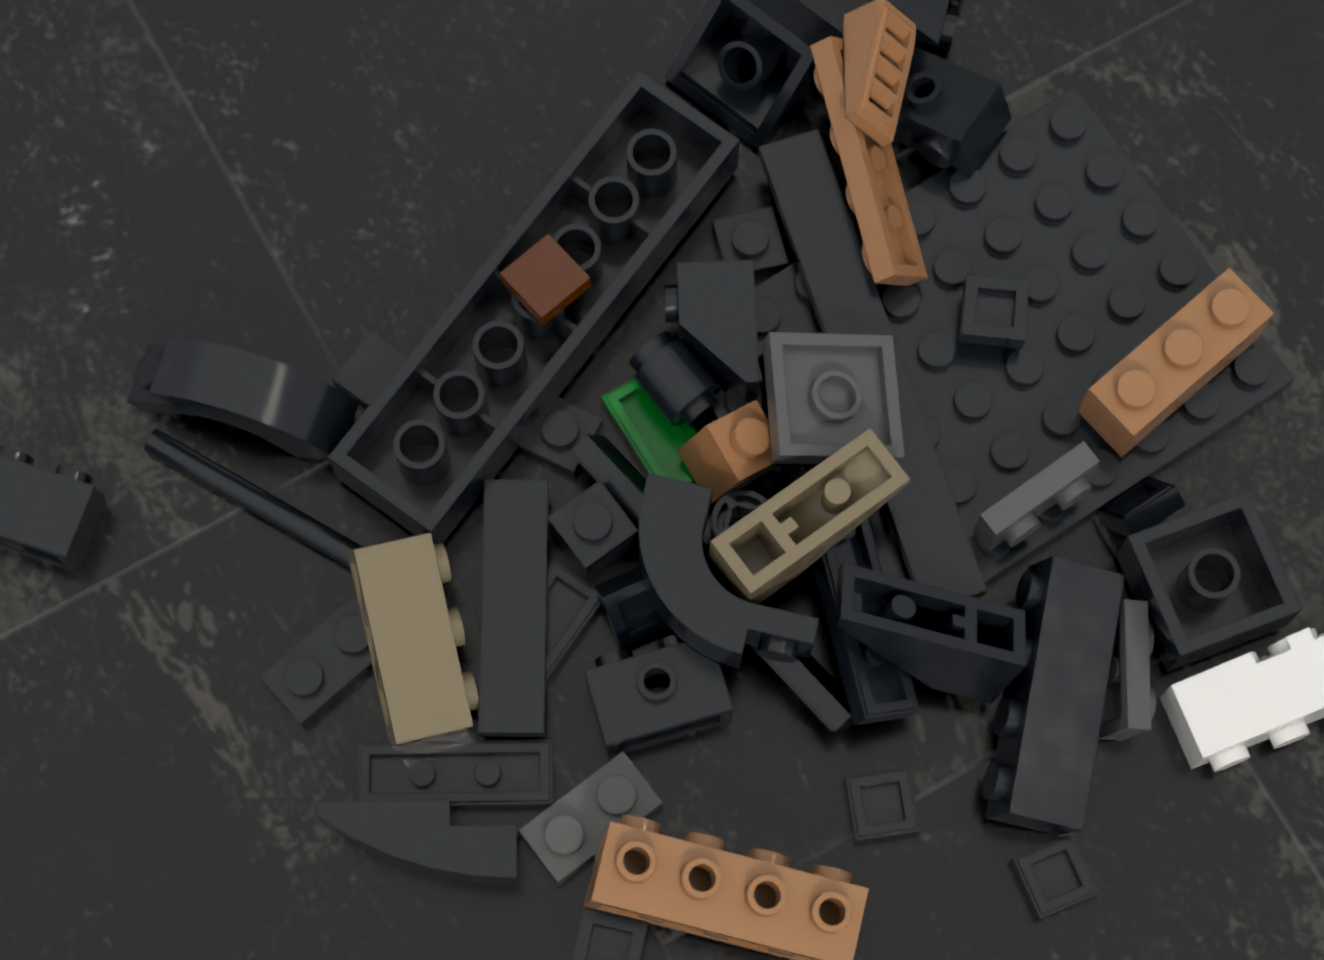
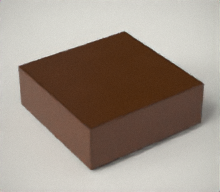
(545, 279)

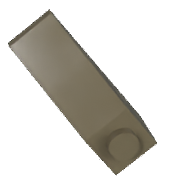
(806, 519)

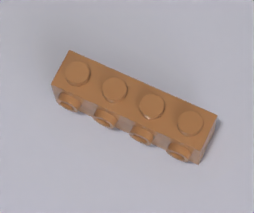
(723, 894)

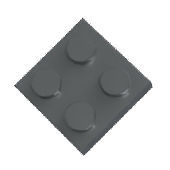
(830, 392)

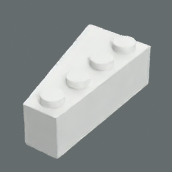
(1249, 701)

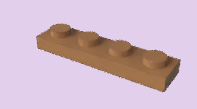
(872, 179)

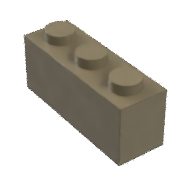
(413, 637)

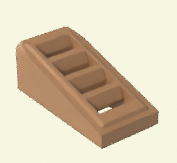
(876, 66)

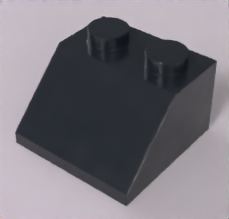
(750, 63)

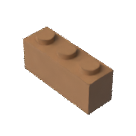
(1175, 362)

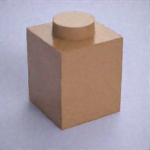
(730, 451)

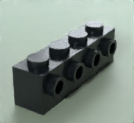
(1057, 701)

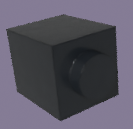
(593, 532)

